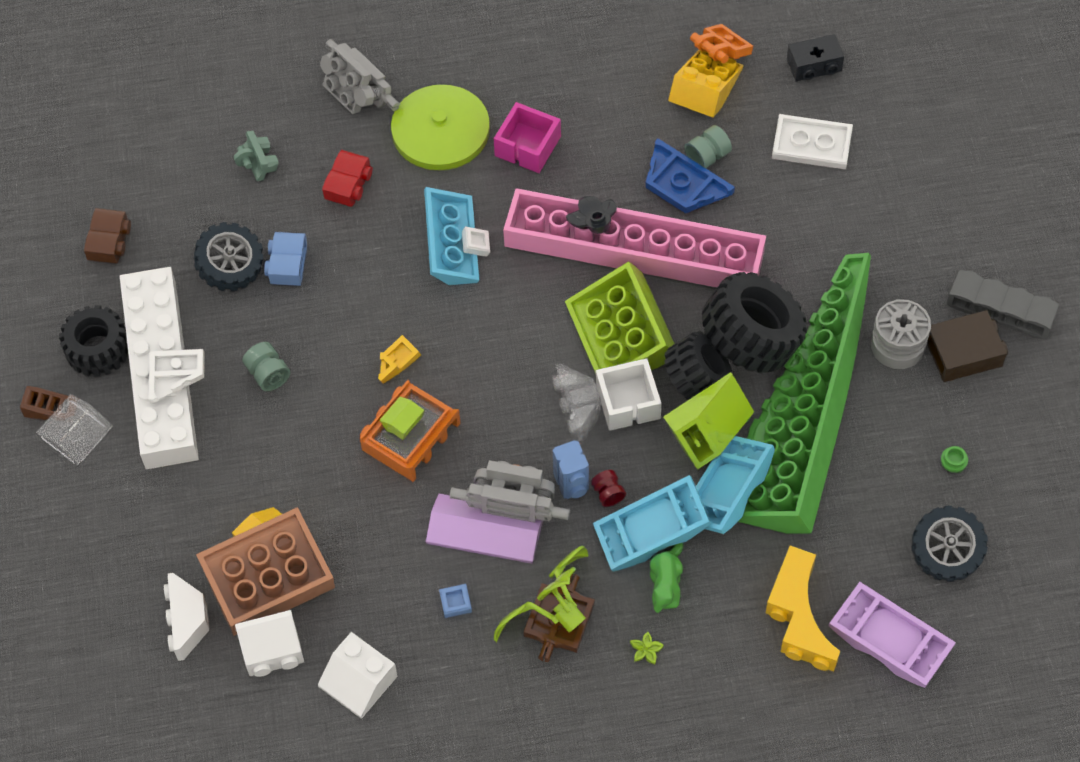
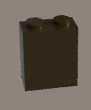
(966, 346)

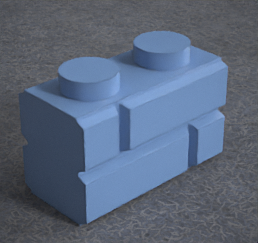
(571, 470)

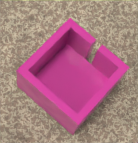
(527, 137)

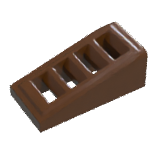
(40, 395)

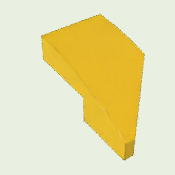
(397, 358)

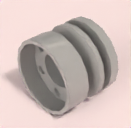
(900, 334)

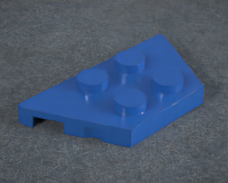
(683, 180)

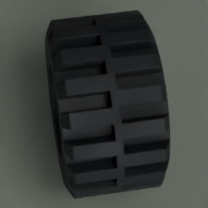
(89, 324)
(695, 364)

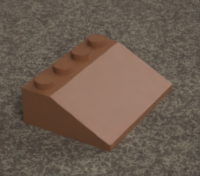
(266, 569)

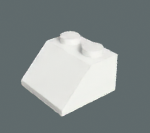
(270, 643)
(357, 675)

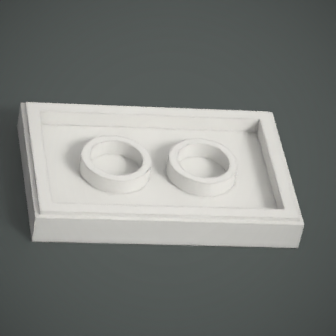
(812, 141)

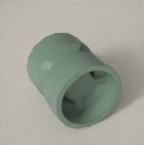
(709, 147)
(265, 366)

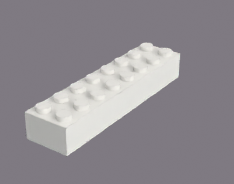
(154, 324)

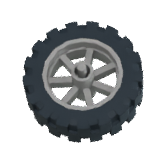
(218, 276)
(968, 524)

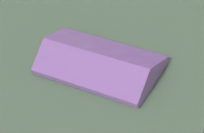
(468, 529)

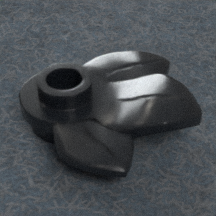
(593, 214)

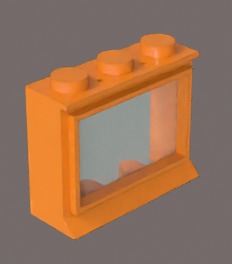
(416, 447)

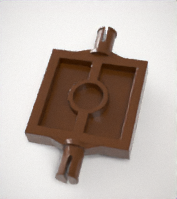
(555, 635)

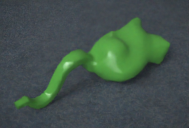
(665, 574)

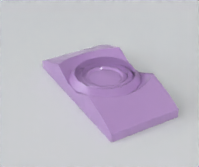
(891, 635)

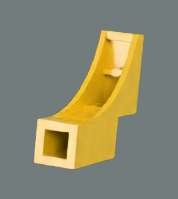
(791, 604)

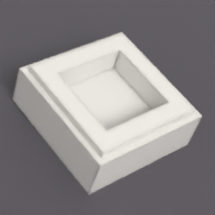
(475, 241)

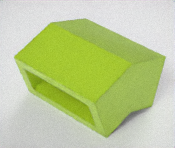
(402, 417)

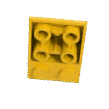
(704, 83)

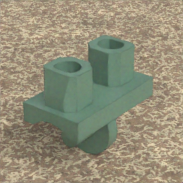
(252, 156)

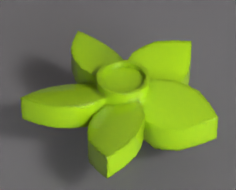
(646, 648)

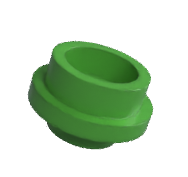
(954, 459)

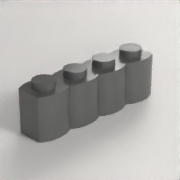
(1005, 304)

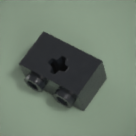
(815, 57)

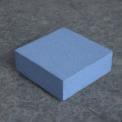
(455, 600)

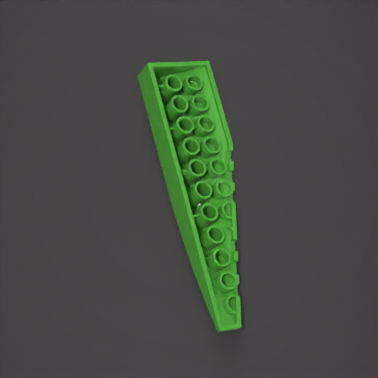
(809, 407)

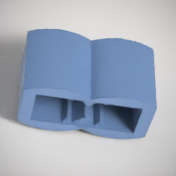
(286, 258)

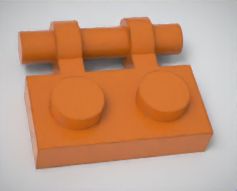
(721, 43)

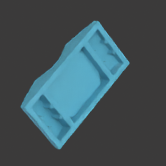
(731, 481)
(652, 524)

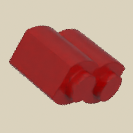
(347, 178)

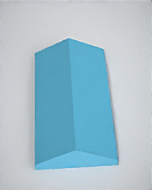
(446, 218)

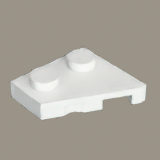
(173, 371)

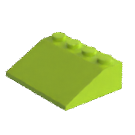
(620, 320)

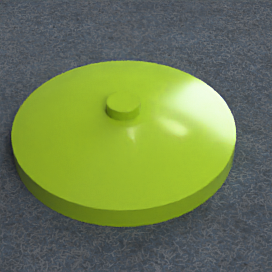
(440, 127)

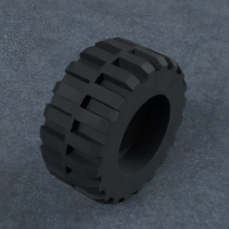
(754, 322)

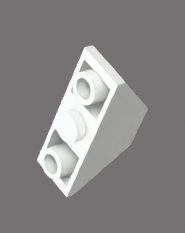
(186, 615)

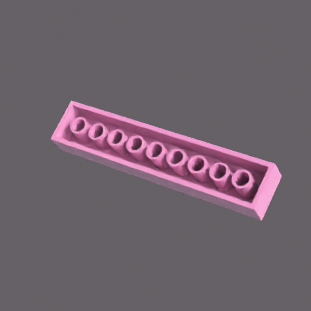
(648, 241)

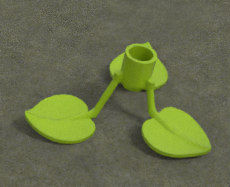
(567, 610)

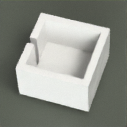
(628, 394)

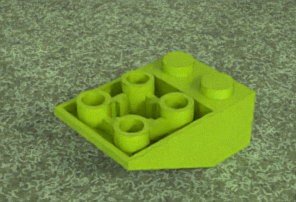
(710, 420)

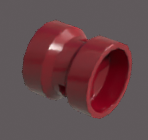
(607, 485)

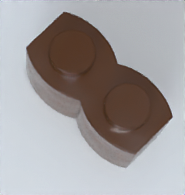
(107, 235)

